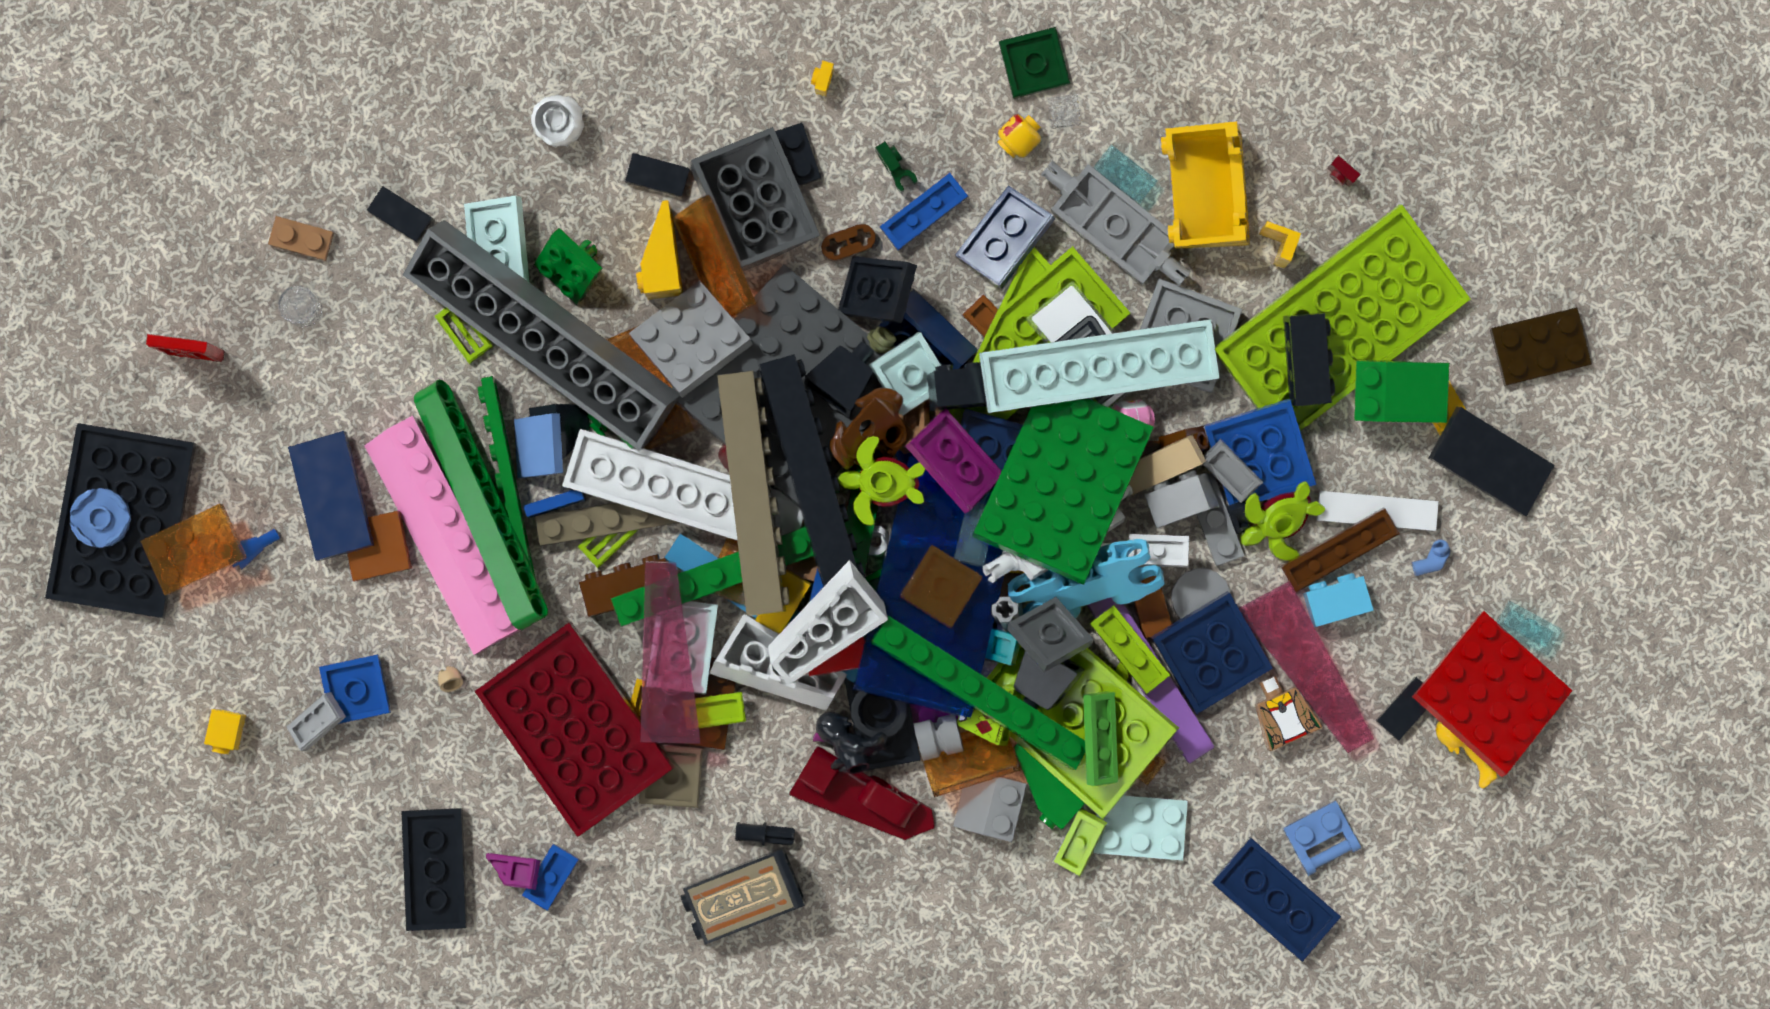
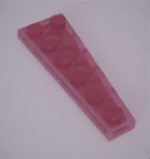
(1295, 645)
(667, 681)

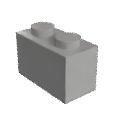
(1181, 500)

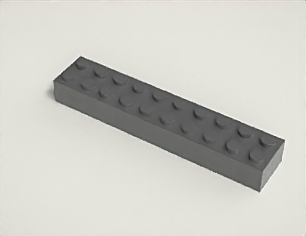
(541, 334)

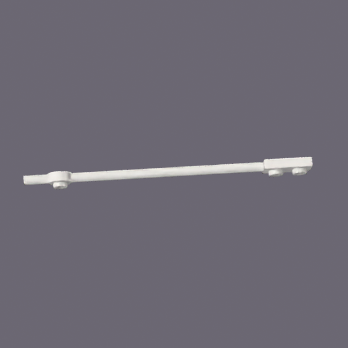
(1164, 549)

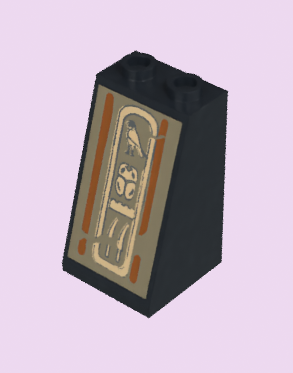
(743, 896)

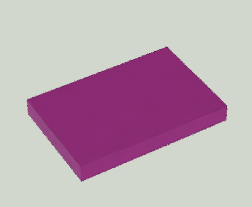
(954, 460)

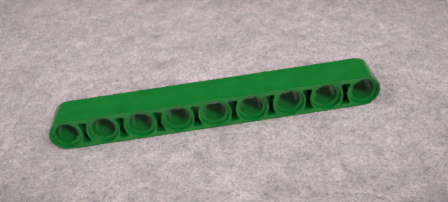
(480, 505)

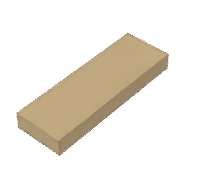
(1166, 464)

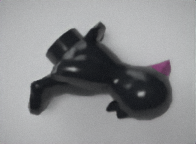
(850, 749)

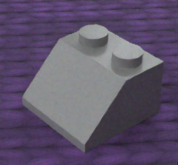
(991, 808)

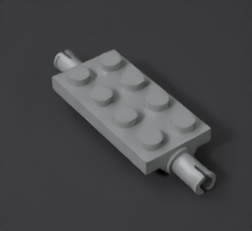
(1114, 224)

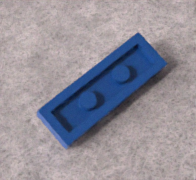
(923, 211)

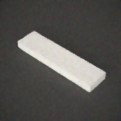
(1354, 507)

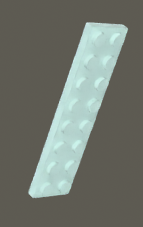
(1099, 366)

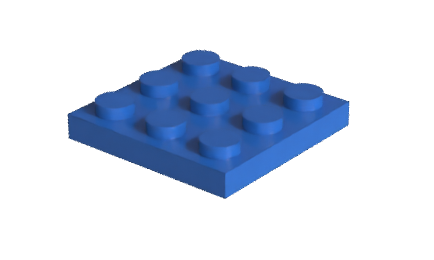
(1269, 445)

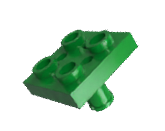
(569, 265)

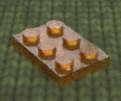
(193, 549)

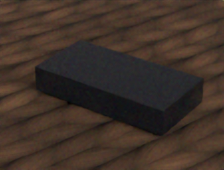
(657, 175)
(399, 214)
(1402, 711)

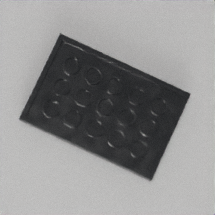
(154, 482)

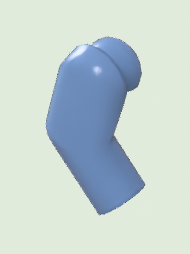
(1435, 560)

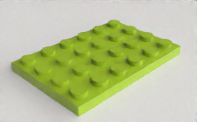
(1139, 729)

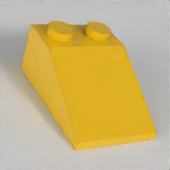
(660, 263)

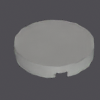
(1196, 589)

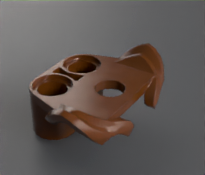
(882, 410)

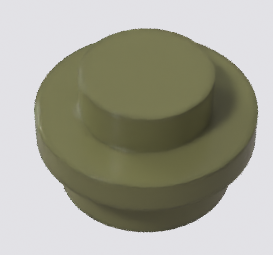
(881, 340)

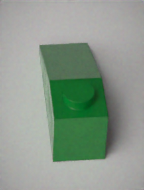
(1049, 793)

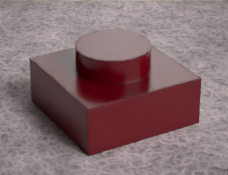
(1342, 172)

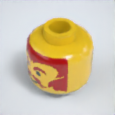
(1019, 135)

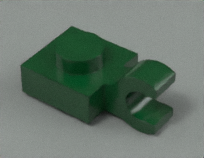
(890, 158)

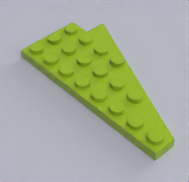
(1030, 289)

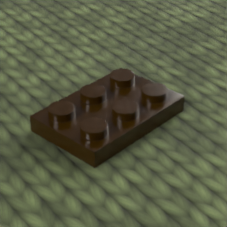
(1540, 346)

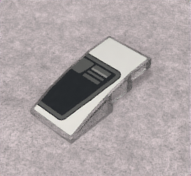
(1071, 317)

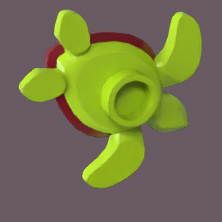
(880, 481)
(1279, 519)

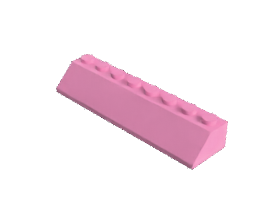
(440, 531)

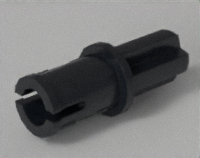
(764, 834)

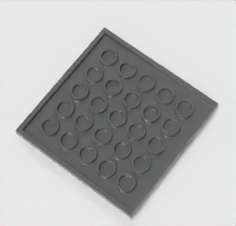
(785, 322)

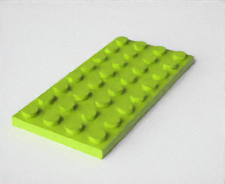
(1379, 301)

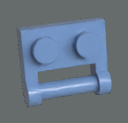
(1316, 829)

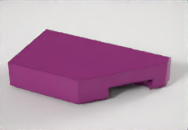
(515, 871)

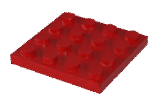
(1492, 694)

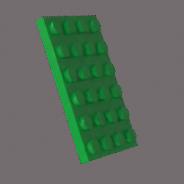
(1063, 485)

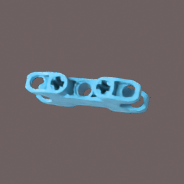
(1110, 576)

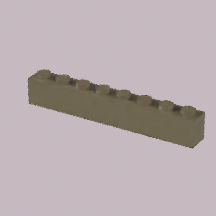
(752, 494)

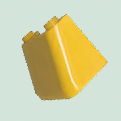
(1207, 186)

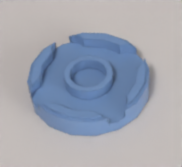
(100, 517)

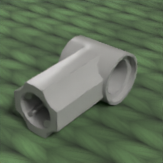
(1006, 611)

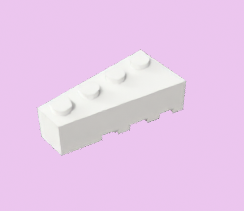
(827, 624)
(747, 662)

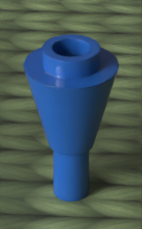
(255, 546)

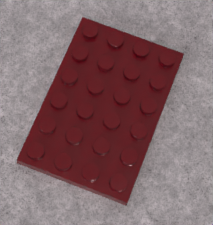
(573, 729)

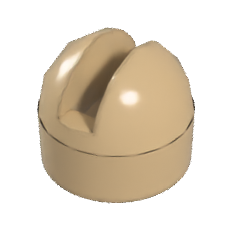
(449, 679)

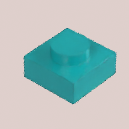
(1002, 647)

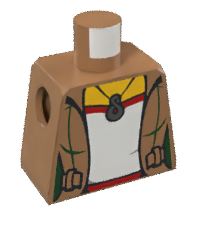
(1284, 715)

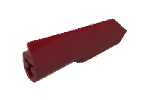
(861, 798)

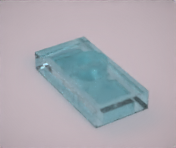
(1125, 174)
(1528, 628)

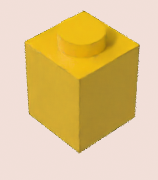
(224, 730)

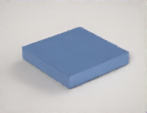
(538, 445)

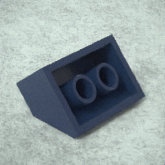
(942, 337)

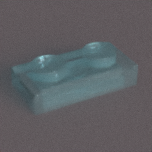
(968, 548)

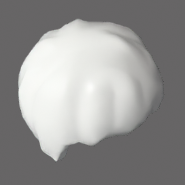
(557, 120)

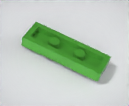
(1100, 738)

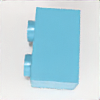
(1337, 601)

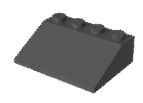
(755, 198)

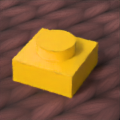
(822, 77)

